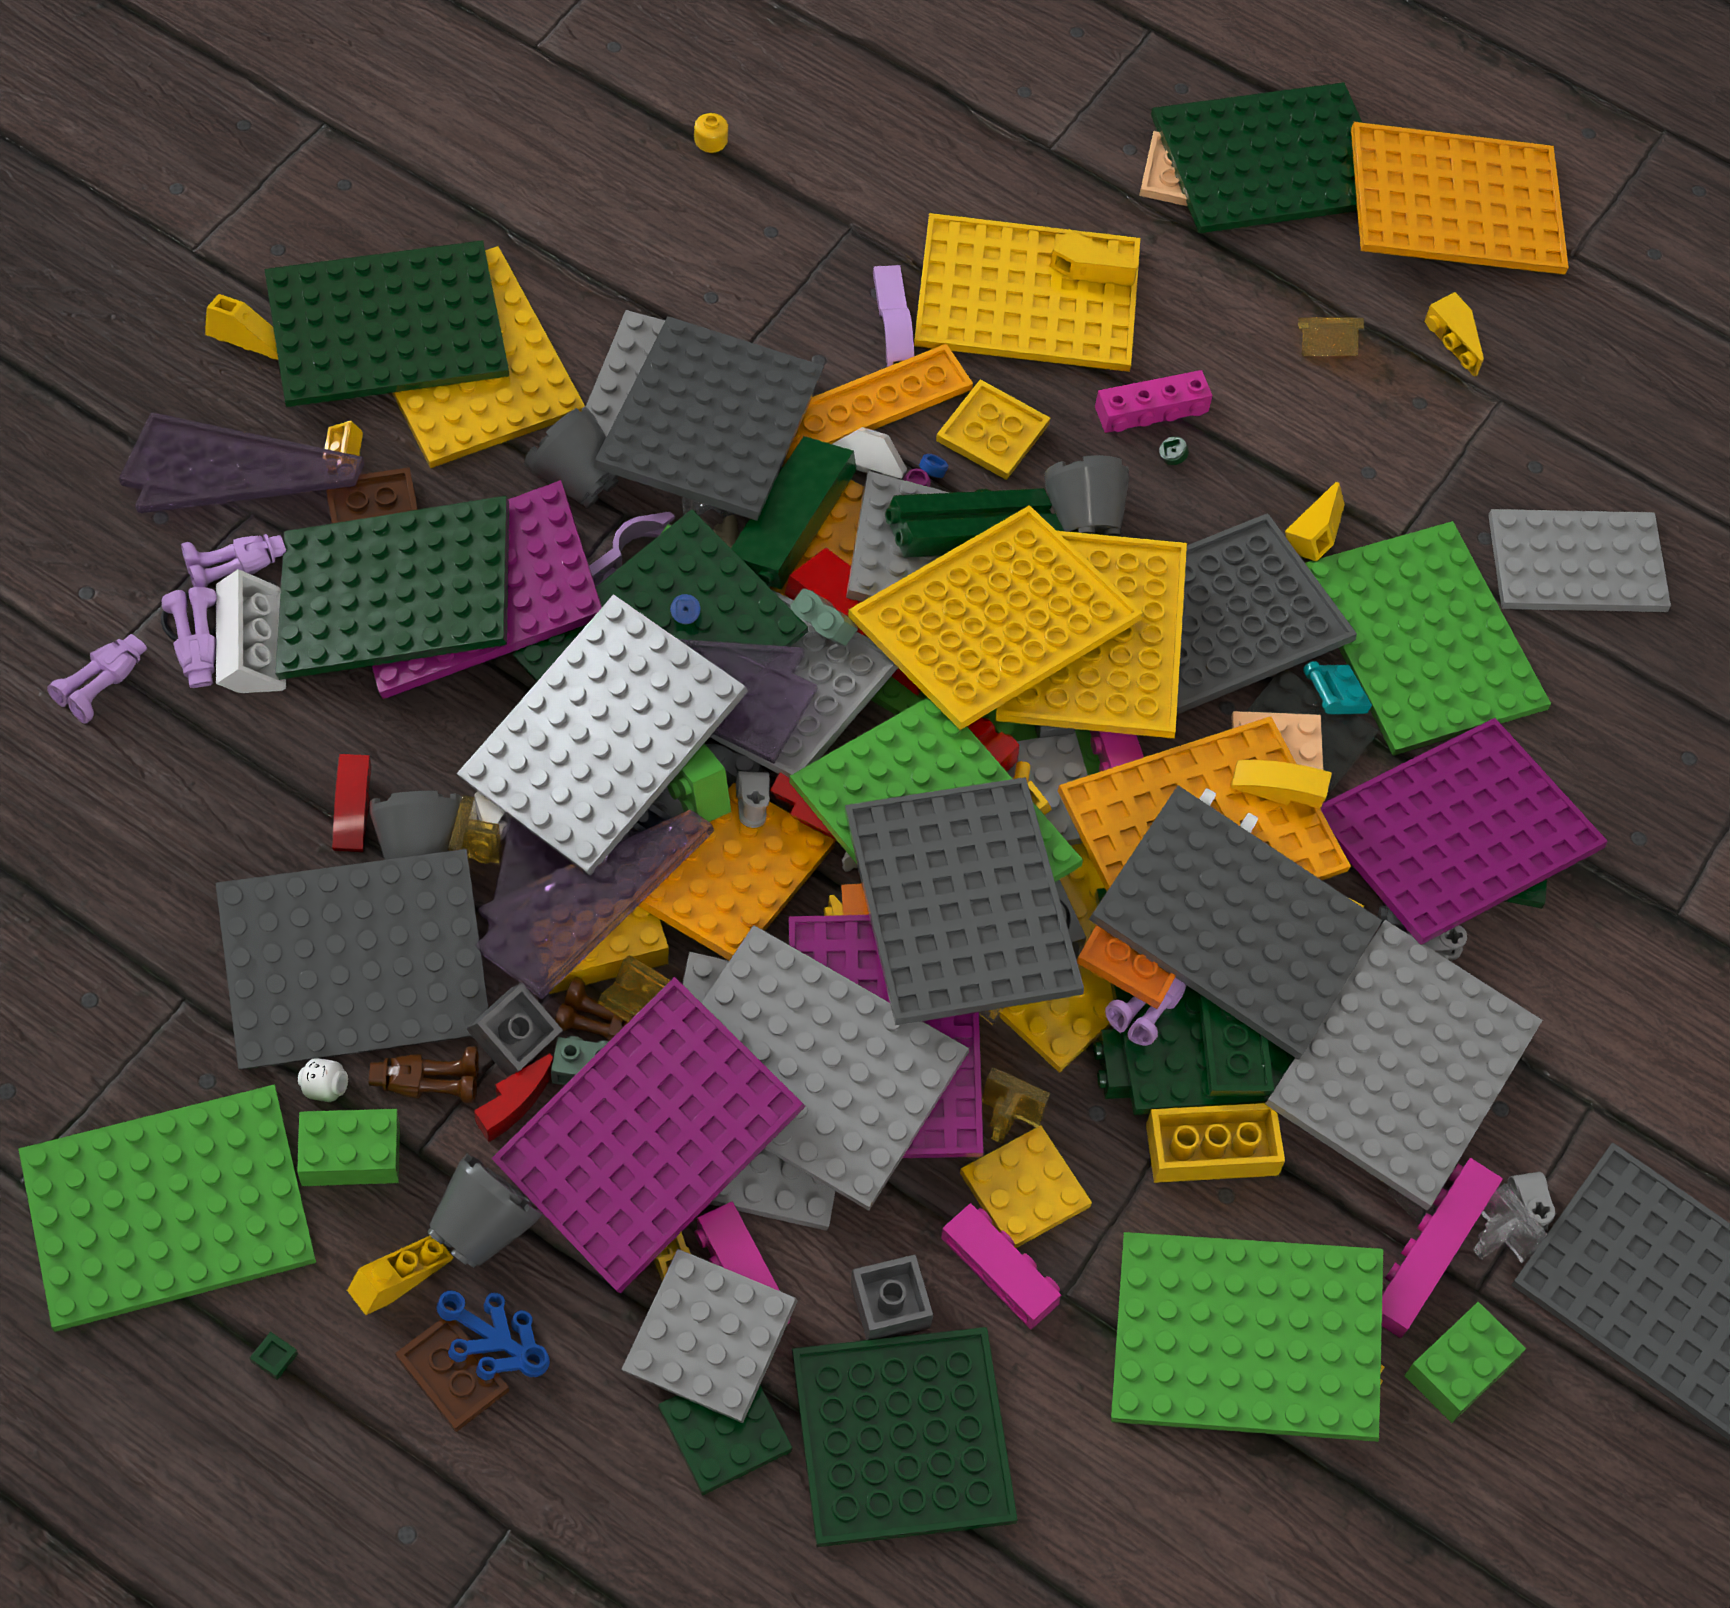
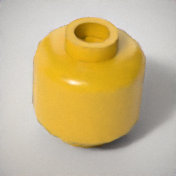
(711, 132)

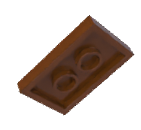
(373, 496)
(450, 1384)

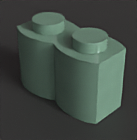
(823, 617)

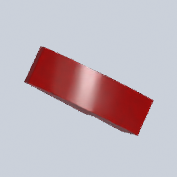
(351, 802)
(801, 811)
(514, 1098)

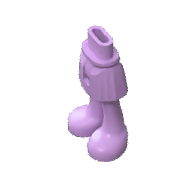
(249, 555)
(197, 651)
(113, 665)
(1143, 1029)

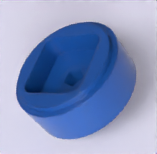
(933, 465)
(685, 609)

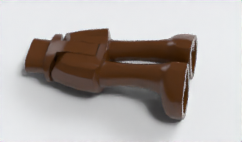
(578, 1000)
(407, 1075)

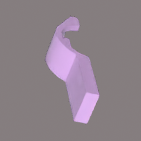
(894, 312)
(640, 526)

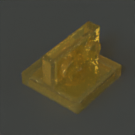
(1330, 335)
(476, 836)
(632, 989)
(1013, 1100)

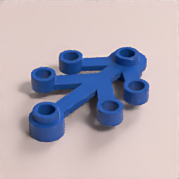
(496, 1337)

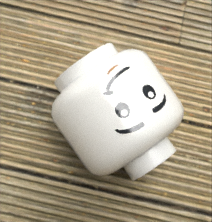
(323, 1080)

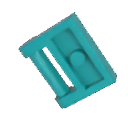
(1338, 688)

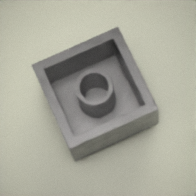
(514, 1029)
(891, 1298)

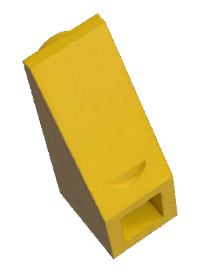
(1089, 261)
(240, 325)
(1455, 326)
(1318, 526)
(397, 1273)

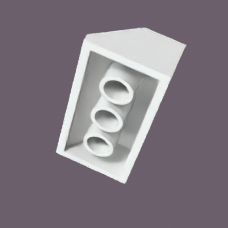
(247, 634)

